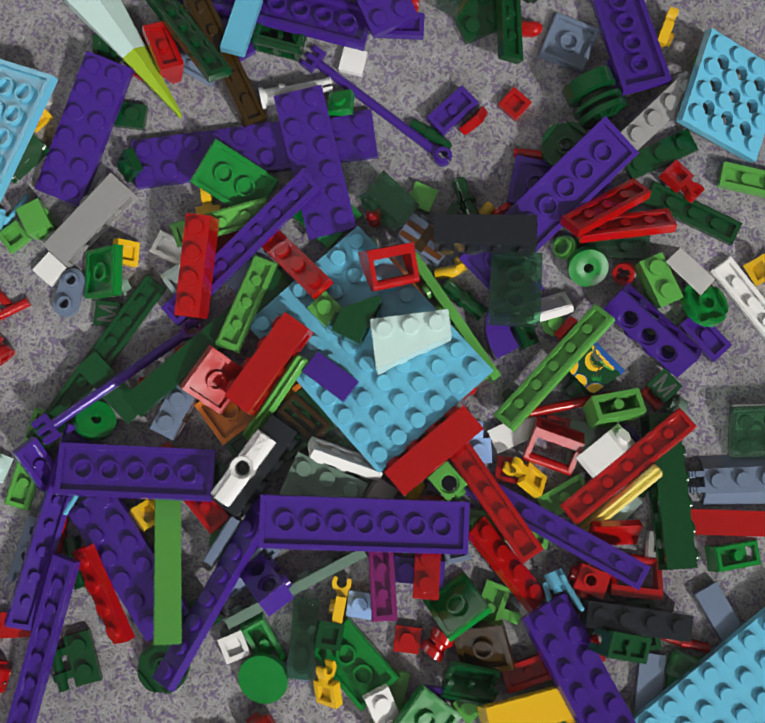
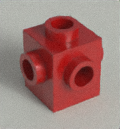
(597, 581)

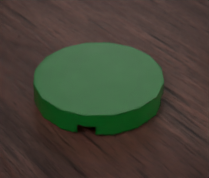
(705, 309)
(263, 678)

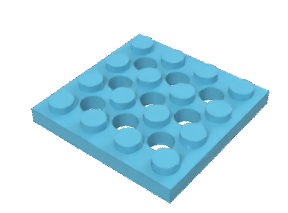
(726, 79)

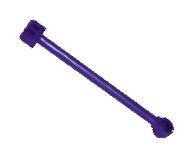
(317, 62)
(51, 425)

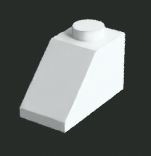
(605, 450)

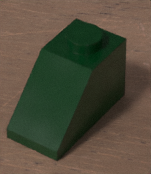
(354, 320)

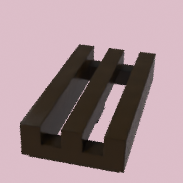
(320, 432)

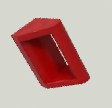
(164, 51)
(408, 255)
(556, 434)
(646, 592)

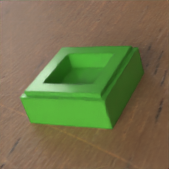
(424, 196)
(14, 236)

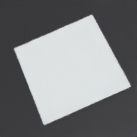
(690, 271)

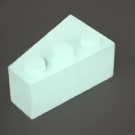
(408, 336)

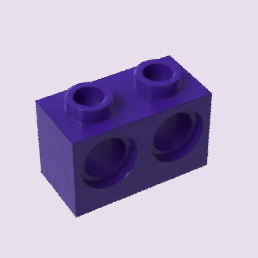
(266, 585)

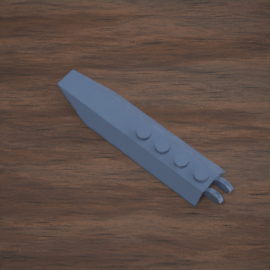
(730, 480)

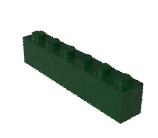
(671, 506)

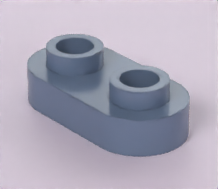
(70, 292)

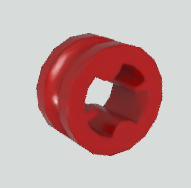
(622, 280)

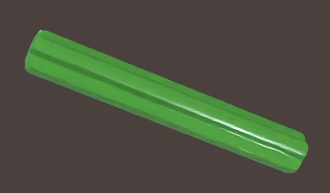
(276, 395)

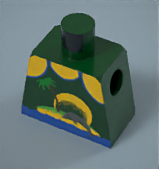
(592, 372)

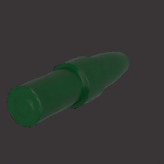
(430, 133)

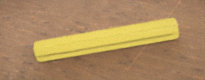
(624, 496)

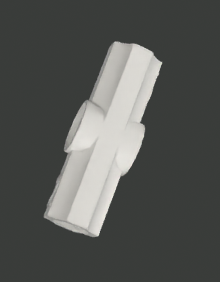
(233, 481)

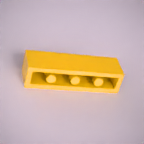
(532, 707)

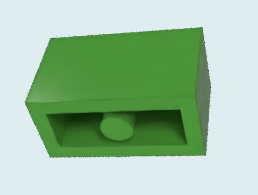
(658, 281)
(614, 408)

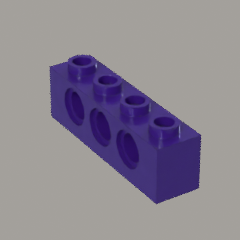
(667, 333)

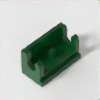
(278, 42)
(34, 153)
(622, 646)
(469, 683)

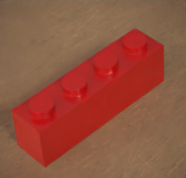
(196, 266)
(268, 363)
(433, 450)

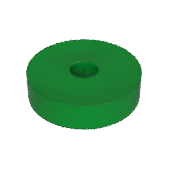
(590, 276)
(93, 431)

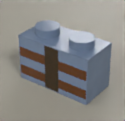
(421, 232)
(174, 414)

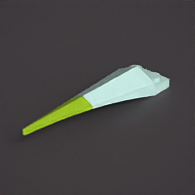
(113, 24)

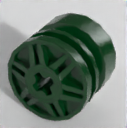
(594, 96)

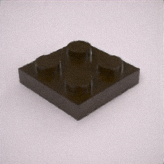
(486, 646)

